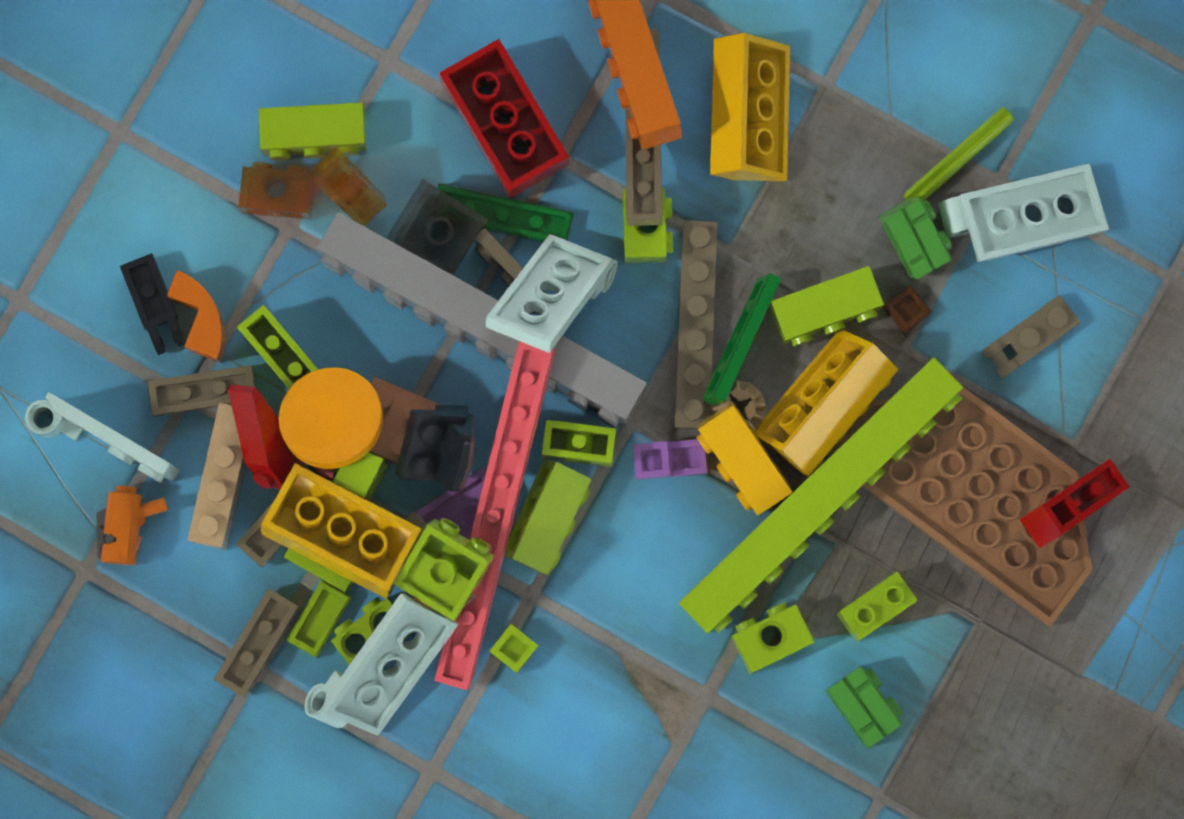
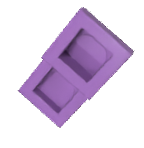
(670, 459)

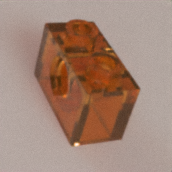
(348, 187)
(294, 203)

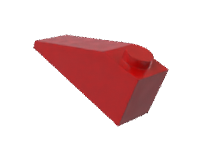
(261, 438)
(1074, 503)

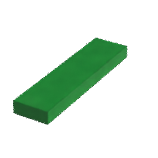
(514, 216)
(741, 339)

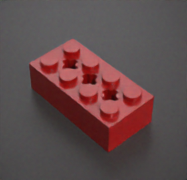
(512, 98)

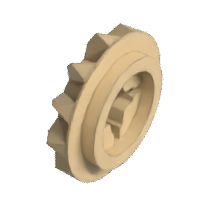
(755, 408)

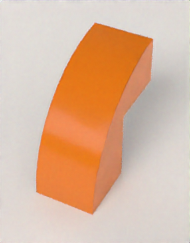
(208, 330)

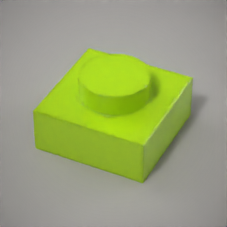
(514, 648)

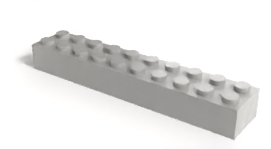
(463, 312)

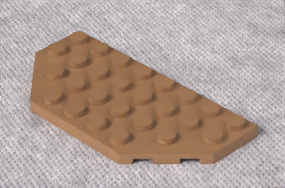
(967, 493)

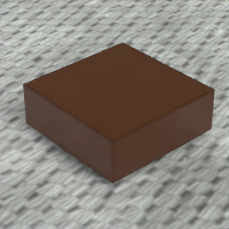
(907, 309)

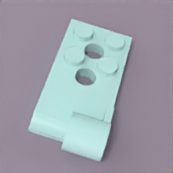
(999, 220)
(559, 267)
(73, 422)
(366, 692)

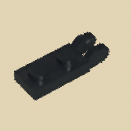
(151, 300)

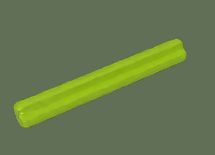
(961, 155)

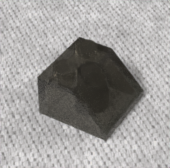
(436, 227)

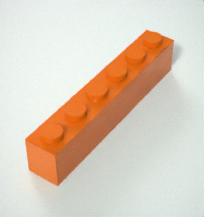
(638, 71)

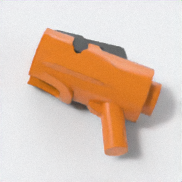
(120, 524)

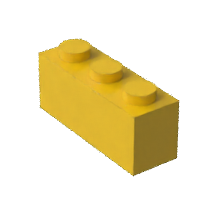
(743, 459)

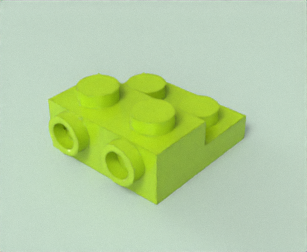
(444, 568)

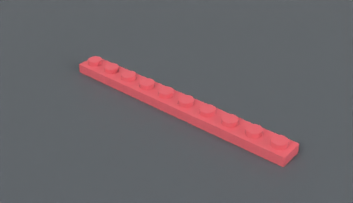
(498, 506)

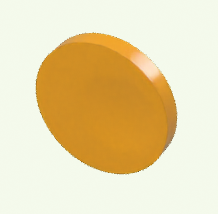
(331, 418)

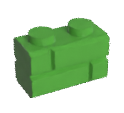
(916, 237)
(865, 706)

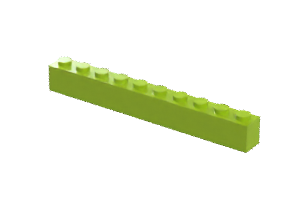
(821, 495)

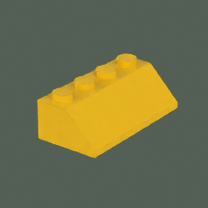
(750, 108)
(825, 401)
(340, 531)

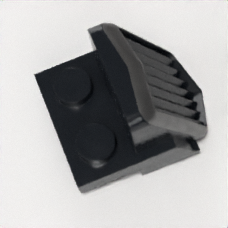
(438, 446)

